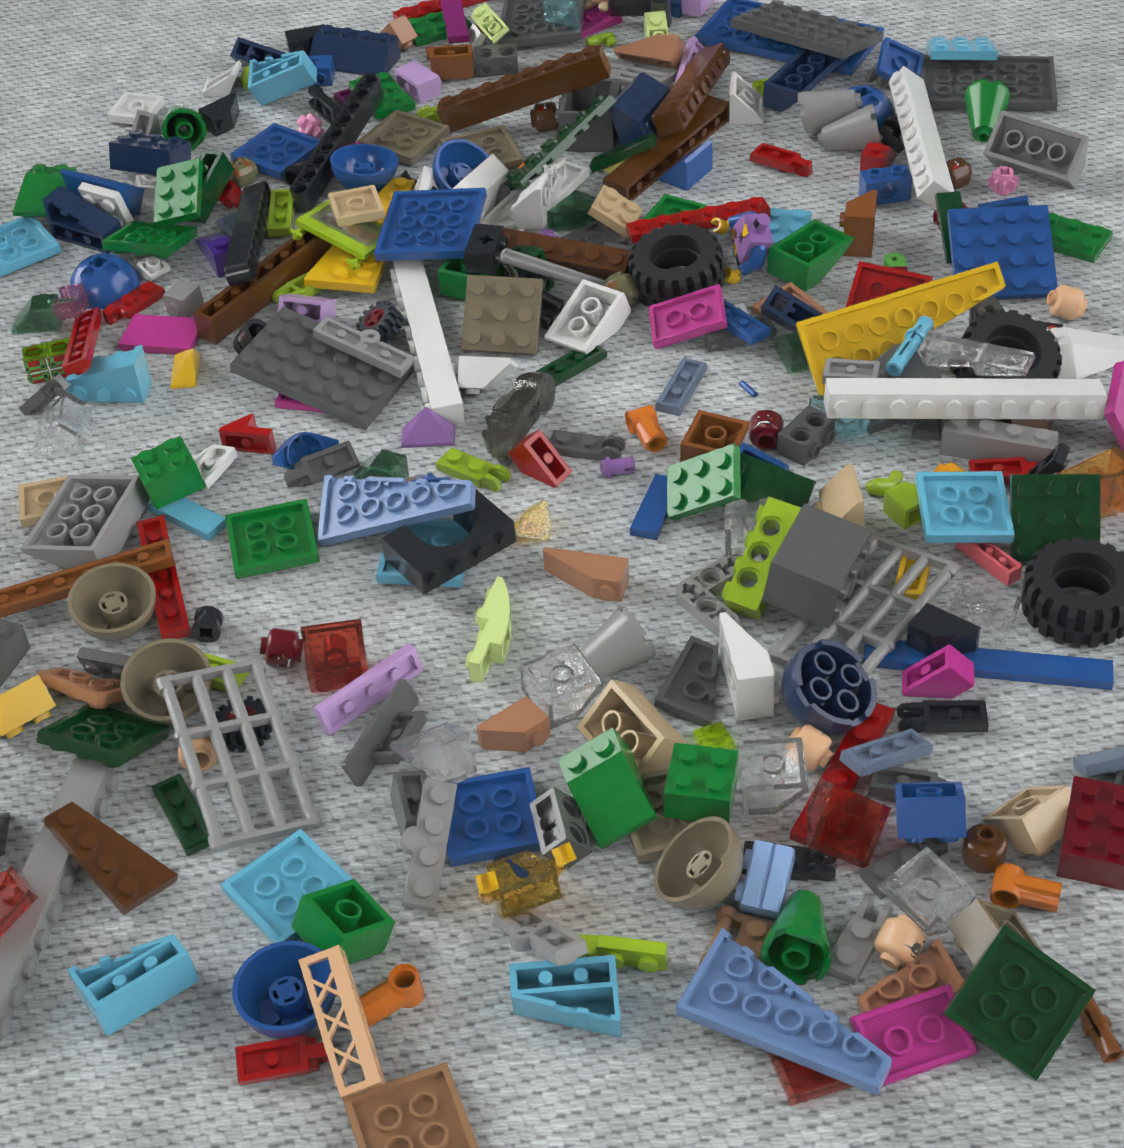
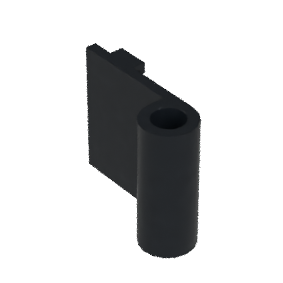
(639, 7)

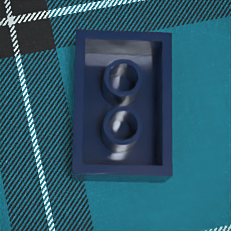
(147, 153)

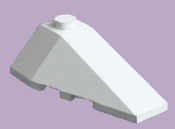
(490, 175)
(539, 197)
(1087, 352)

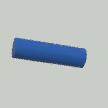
(748, 389)

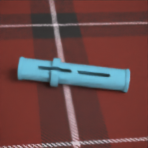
(911, 343)

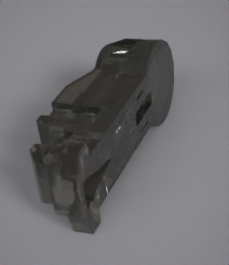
(517, 413)

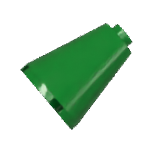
(983, 106)
(184, 123)
(799, 939)

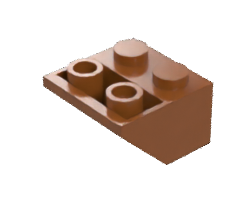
(452, 61)

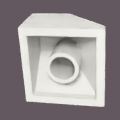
(483, 372)

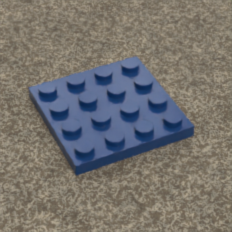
(429, 224)
(1012, 236)

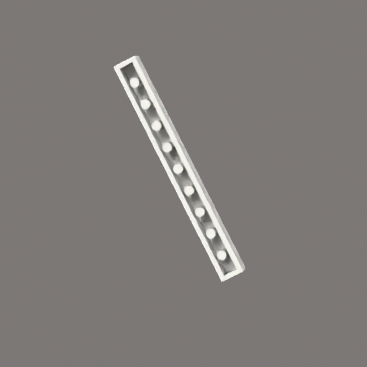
(920, 136)
(426, 340)
(964, 398)

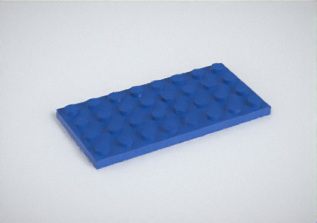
(718, 31)

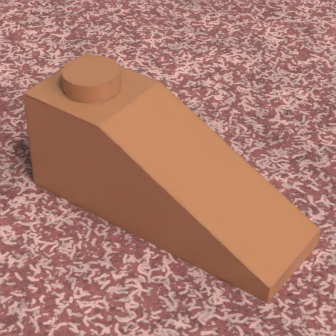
(654, 50)
(591, 573)

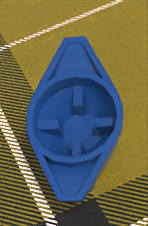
(299, 446)

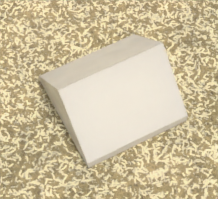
(745, 102)

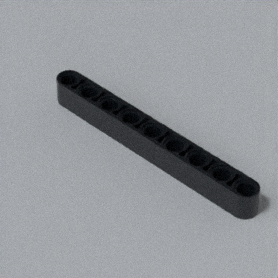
(342, 132)
(248, 234)

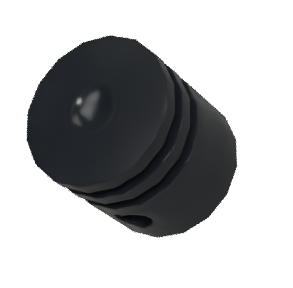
(247, 334)

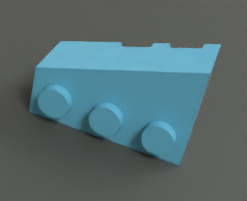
(280, 76)
(114, 378)
(134, 983)
(569, 995)

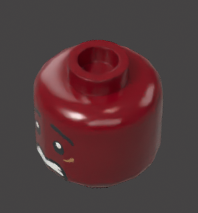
(765, 429)
(281, 648)

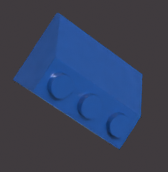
(131, 194)

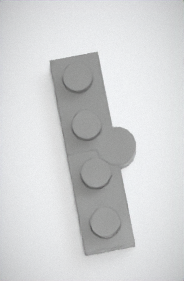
(364, 346)
(428, 844)
(542, 935)

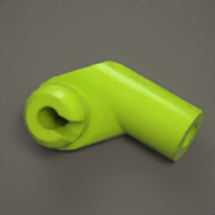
(608, 38)
(243, 79)
(879, 485)

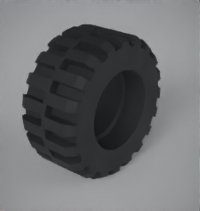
(672, 248)
(1015, 332)
(1070, 616)

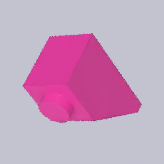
(939, 675)

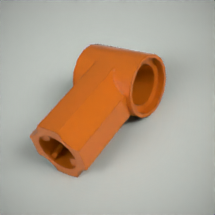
(645, 425)
(1014, 888)
(390, 995)

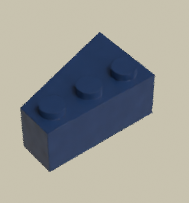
(78, 220)

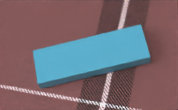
(192, 517)

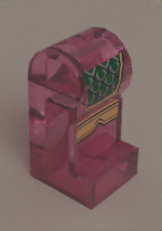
(71, 302)

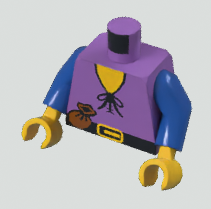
(750, 242)

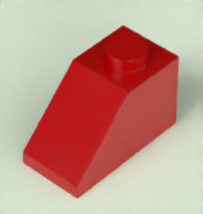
(876, 156)
(539, 459)

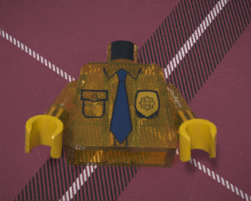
(523, 880)

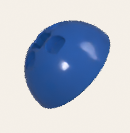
(882, 104)
(455, 161)
(364, 165)
(105, 279)
(273, 992)

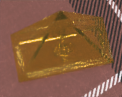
(533, 524)

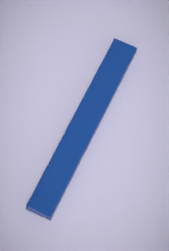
(1016, 666)

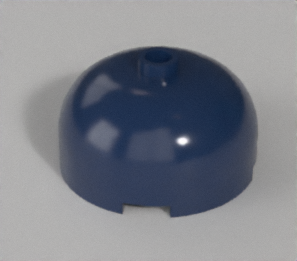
(820, 688)

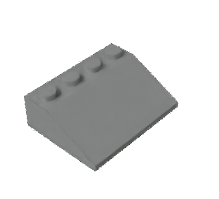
(87, 519)

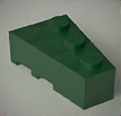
(216, 175)

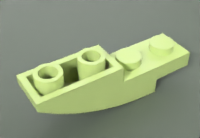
(489, 23)
(494, 631)

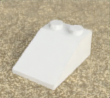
(589, 317)
(747, 671)

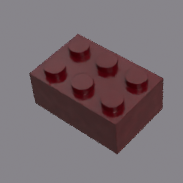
(1094, 834)

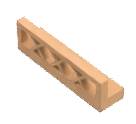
(355, 1017)

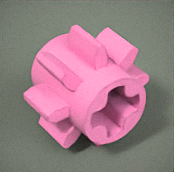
(310, 125)
(1003, 180)

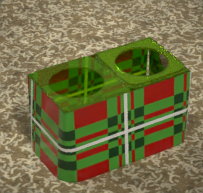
(44, 360)

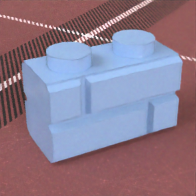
(766, 879)

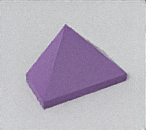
(428, 430)

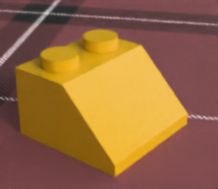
(22, 704)

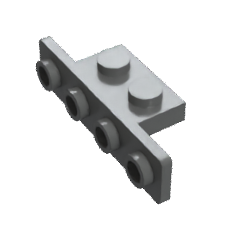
(390, 723)

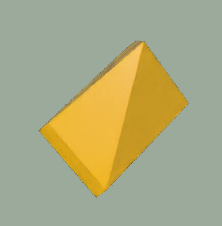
(185, 369)

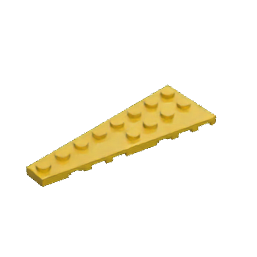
(333, 271)
(877, 324)

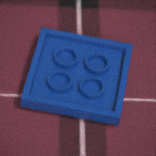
(276, 149)
(492, 817)

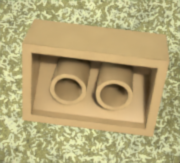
(843, 496)
(636, 722)

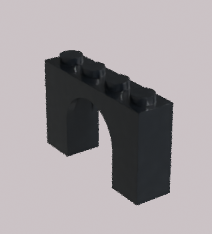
(432, 565)

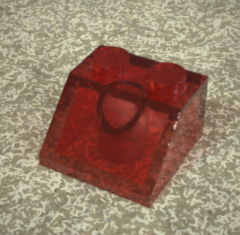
(334, 654)
(844, 823)

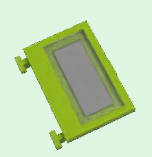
(357, 239)

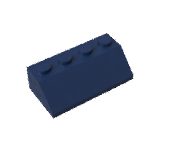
(356, 50)
(797, 75)
(635, 107)

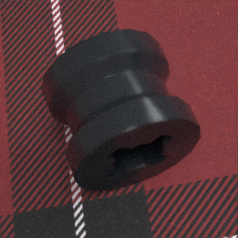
(207, 624)

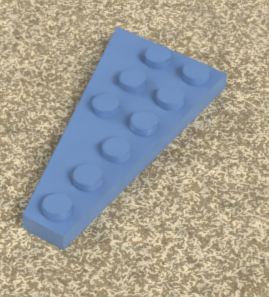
(380, 504)
(768, 1010)

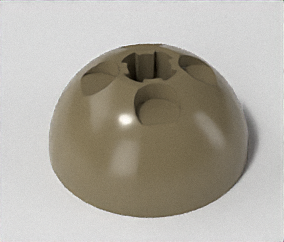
(112, 601)
(158, 660)
(700, 865)

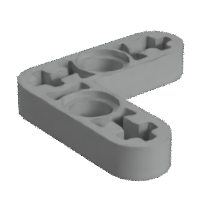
(705, 592)

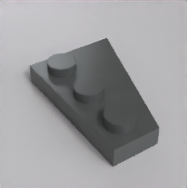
(691, 683)

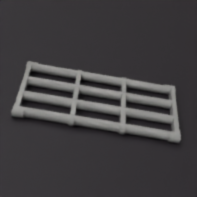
(620, 68)
(889, 598)
(230, 778)

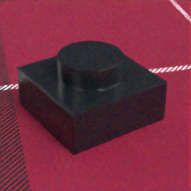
(891, 139)

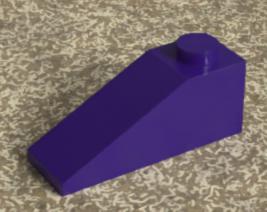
(215, 250)

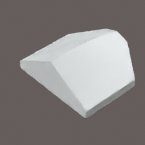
(222, 84)

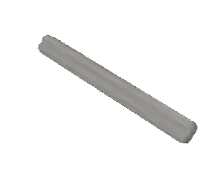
(546, 268)

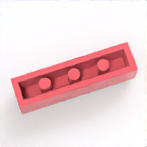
(993, 561)

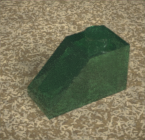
(571, 212)
(37, 316)
(791, 352)
(383, 464)

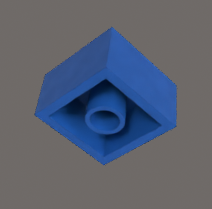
(930, 811)

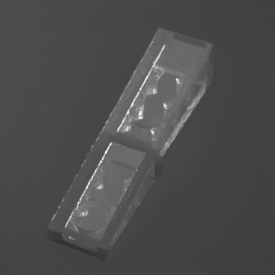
(983, 357)

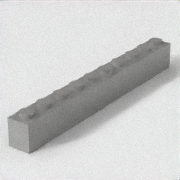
(51, 876)

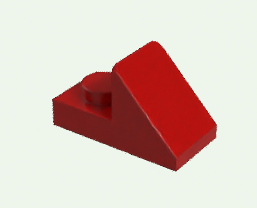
(247, 437)

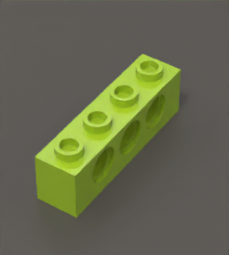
(748, 600)

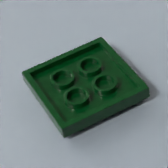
(1053, 509)
(103, 735)
(1018, 1002)

